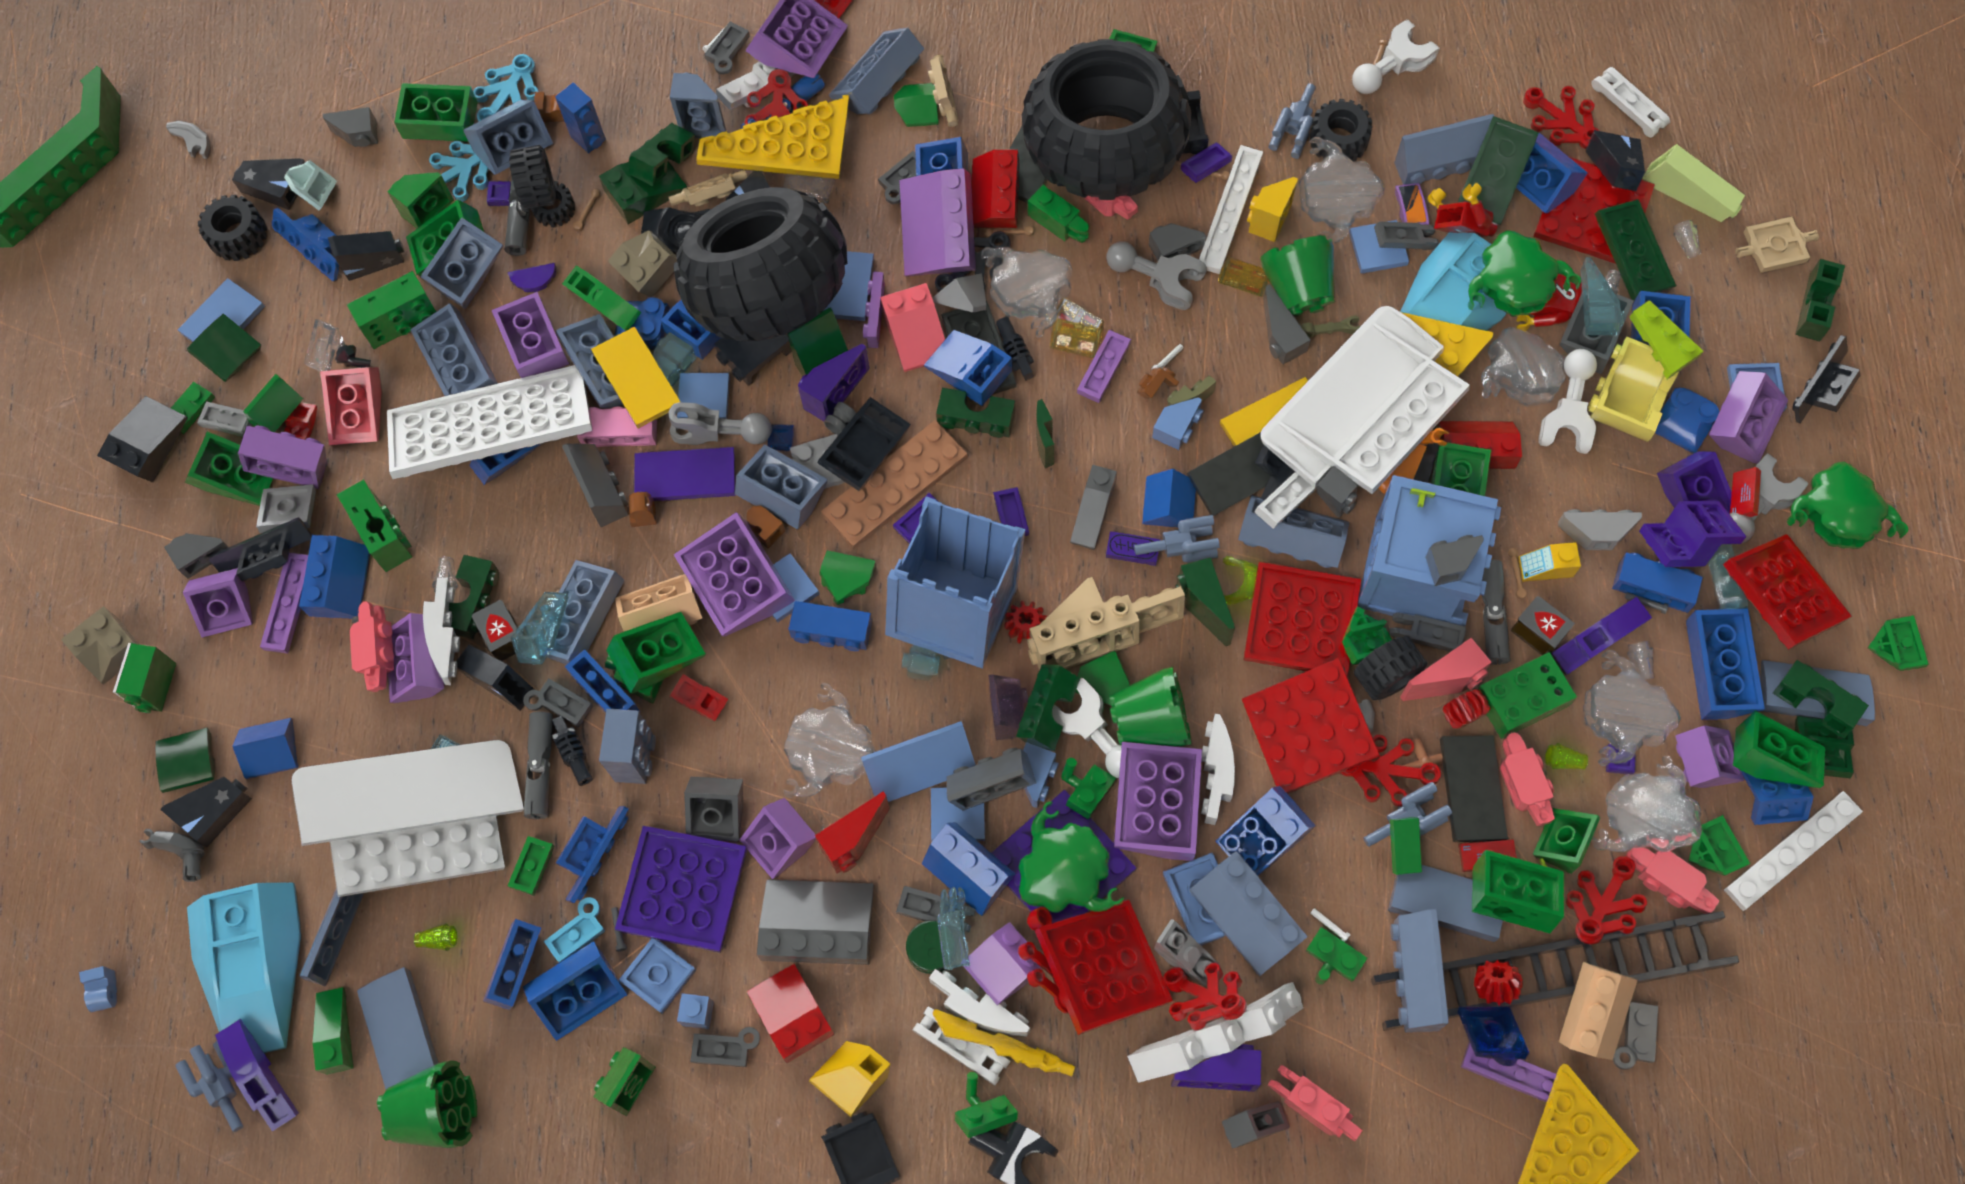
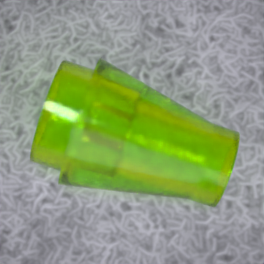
(1562, 757)
(439, 937)

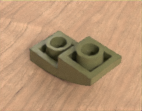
(1201, 389)

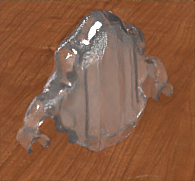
(1338, 190)
(1029, 284)
(1523, 368)
(1627, 711)
(827, 746)
(1651, 812)

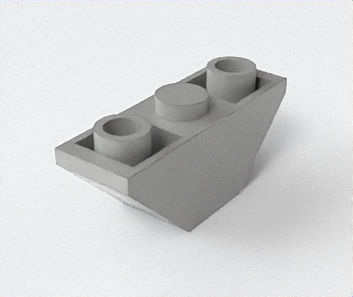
(1598, 528)
(1184, 952)

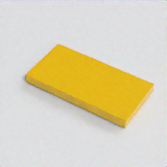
(635, 377)
(1257, 415)

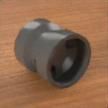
(840, 418)

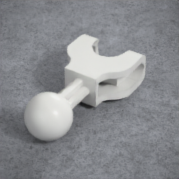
(1398, 56)
(1571, 411)
(1090, 724)

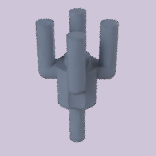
(1295, 121)
(1184, 541)
(1411, 808)
(214, 1083)

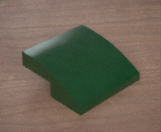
(224, 347)
(1044, 434)
(1837, 750)
(184, 760)

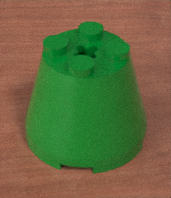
(1302, 274)
(1152, 711)
(430, 1108)

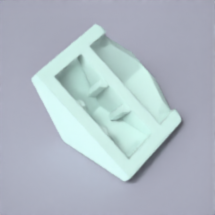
(310, 183)

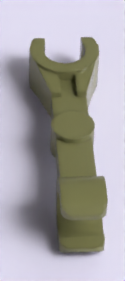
(1343, 326)

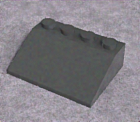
(816, 922)

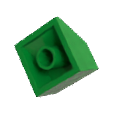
(420, 197)

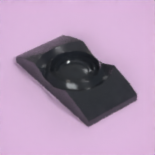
(670, 225)
(864, 444)

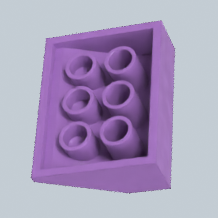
(797, 37)
(937, 223)
(733, 576)
(1158, 800)

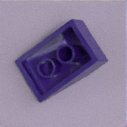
(833, 381)
(1696, 479)
(1229, 1071)

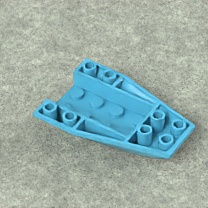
(1444, 281)
(248, 957)

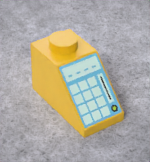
(1550, 562)

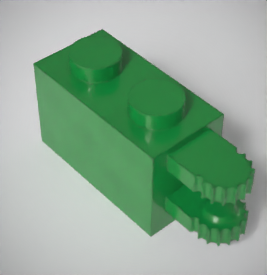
(1057, 215)

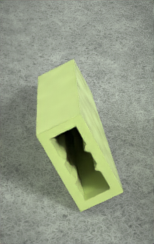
(1694, 184)

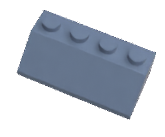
(878, 70)
(1440, 150)
(1300, 534)
(1248, 913)
(1420, 972)

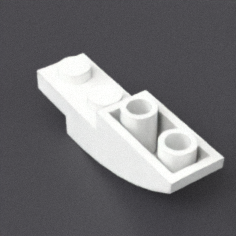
(737, 91)
(439, 637)
(1220, 761)
(983, 1013)

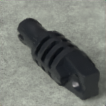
(1016, 348)
(571, 751)

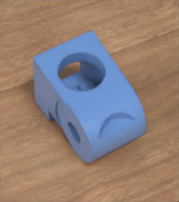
(99, 988)

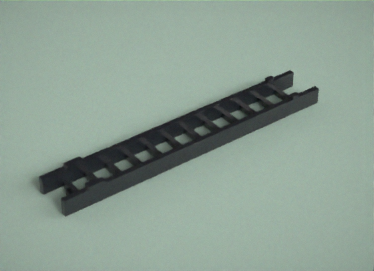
(1702, 964)

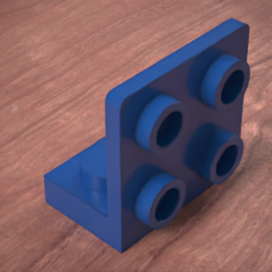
(1778, 801)

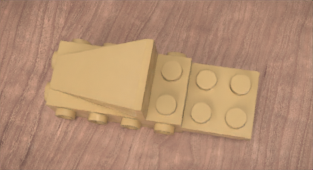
(1086, 618)

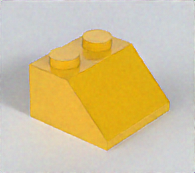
(1271, 208)

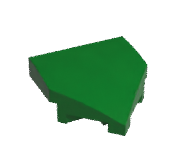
(845, 575)
(1364, 636)
(1900, 644)
(1105, 675)
(1718, 849)

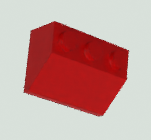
(995, 189)
(1497, 436)

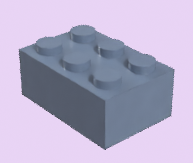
(627, 746)

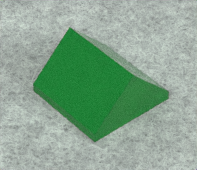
(272, 404)
(1566, 839)

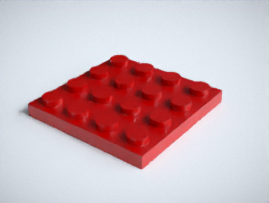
(1574, 220)
(1787, 591)
(1299, 617)
(1310, 727)
(1103, 967)

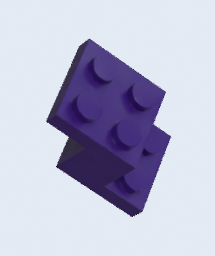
(1692, 533)

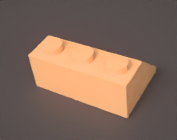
(658, 602)
(1597, 1011)

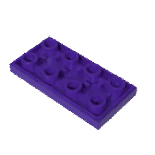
(686, 473)

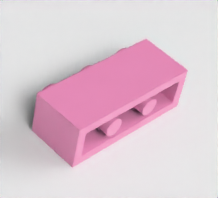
(617, 428)

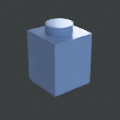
(695, 1011)

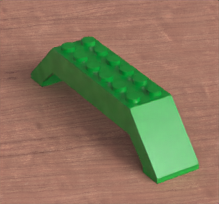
(62, 161)

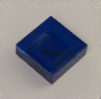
(781, 437)

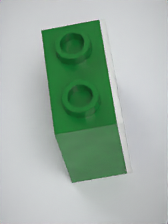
(144, 677)

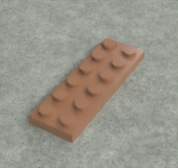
(895, 484)

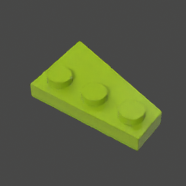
(1666, 339)

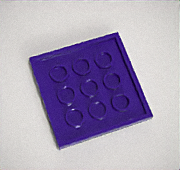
(1020, 845)
(681, 889)

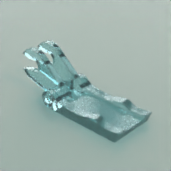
(951, 929)

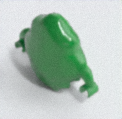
(1518, 275)
(1845, 508)
(1064, 867)

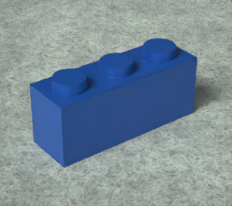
(580, 117)
(1657, 582)
(830, 626)
(598, 683)
(512, 964)

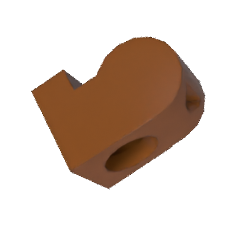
(548, 107)
(642, 509)
(765, 524)

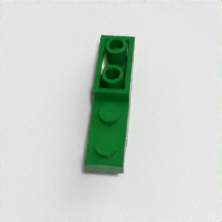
(601, 298)

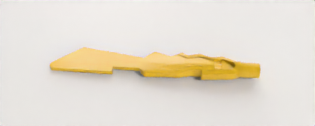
(1002, 1044)

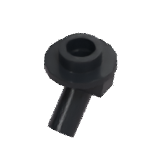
(347, 355)

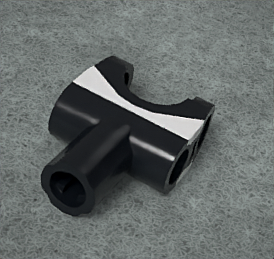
(1011, 1150)

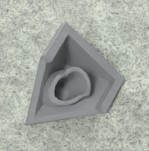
(964, 294)

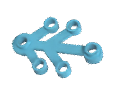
(507, 87)
(461, 167)

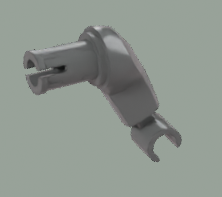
(181, 845)

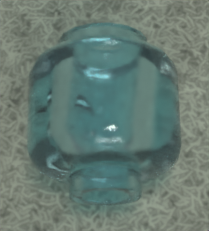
(920, 663)

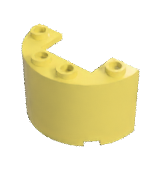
(1632, 391)

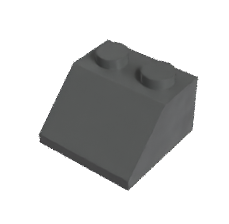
(714, 808)

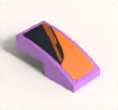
(1412, 204)

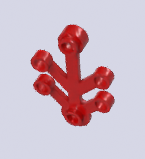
(776, 107)
(1562, 119)
(1383, 768)
(1605, 905)
(1038, 918)
(1228, 1006)

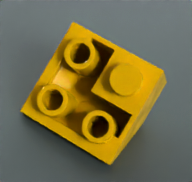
(851, 1076)

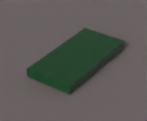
(1500, 165)
(1635, 248)

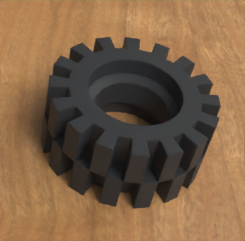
(559, 213)

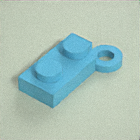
(577, 932)

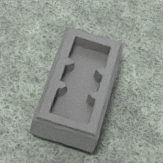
(223, 419)

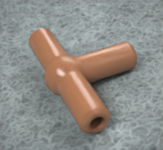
(1422, 756)

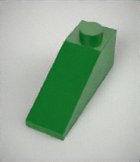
(331, 1033)

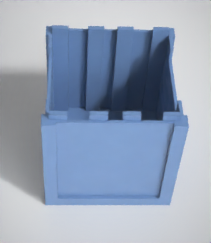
(1396, 565)
(954, 583)

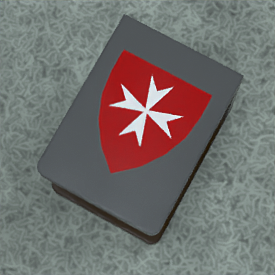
(1542, 626)
(497, 628)

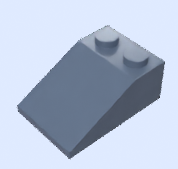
(462, 263)

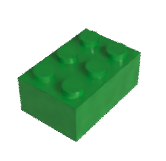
(435, 112)

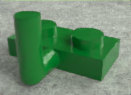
(1088, 791)
(1335, 956)
(983, 1115)

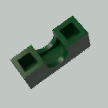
(651, 159)
(1816, 309)
(993, 420)
(480, 577)
(1841, 707)
(1038, 724)

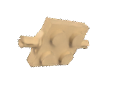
(943, 92)
(701, 192)
(1776, 244)

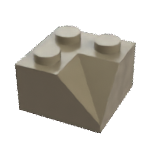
(644, 262)
(100, 644)

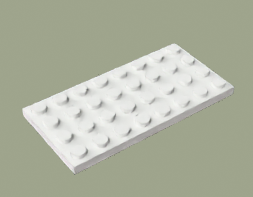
(487, 421)

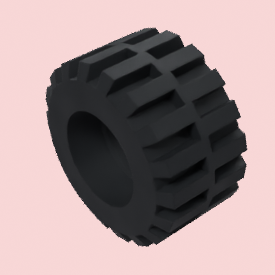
(1344, 116)
(532, 177)
(221, 216)
(1390, 668)

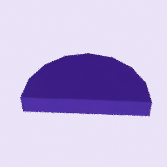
(533, 278)

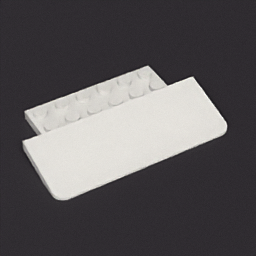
(1366, 404)
(409, 814)

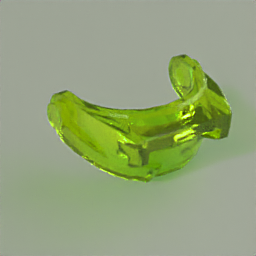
(1246, 591)

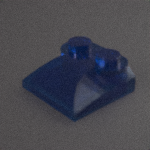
(1494, 1034)

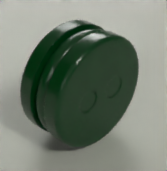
(924, 948)

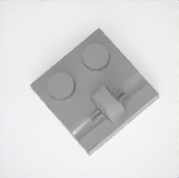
(809, 454)
(285, 504)

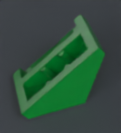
(916, 105)

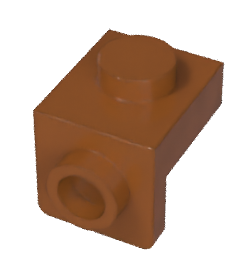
(1152, 381)

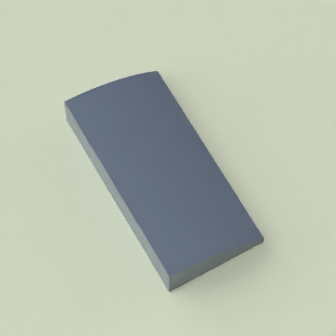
(578, 341)
(452, 352)
(590, 596)
(1854, 683)
(1448, 895)
(330, 938)
(397, 1026)

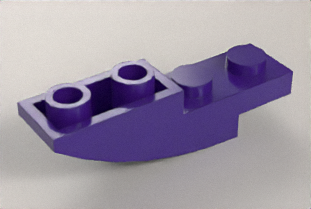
(1601, 635)
(252, 1075)

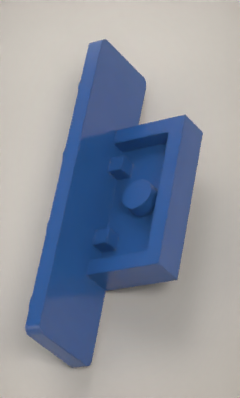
(309, 238)
(586, 848)

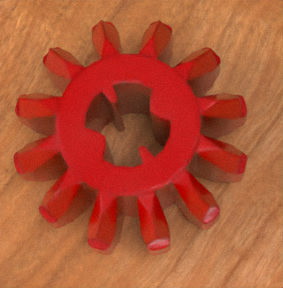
(1025, 613)
(1466, 708)
(1498, 982)

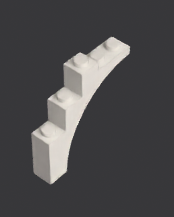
(1217, 1037)

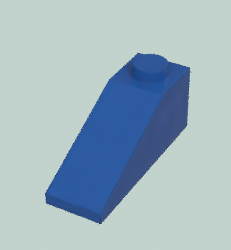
(494, 465)

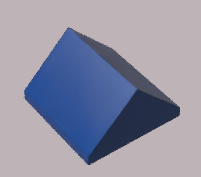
(1168, 499)
(266, 748)

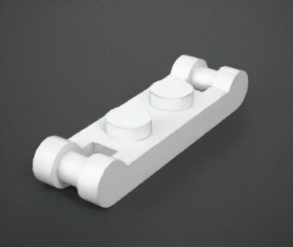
(1631, 101)
(968, 1053)

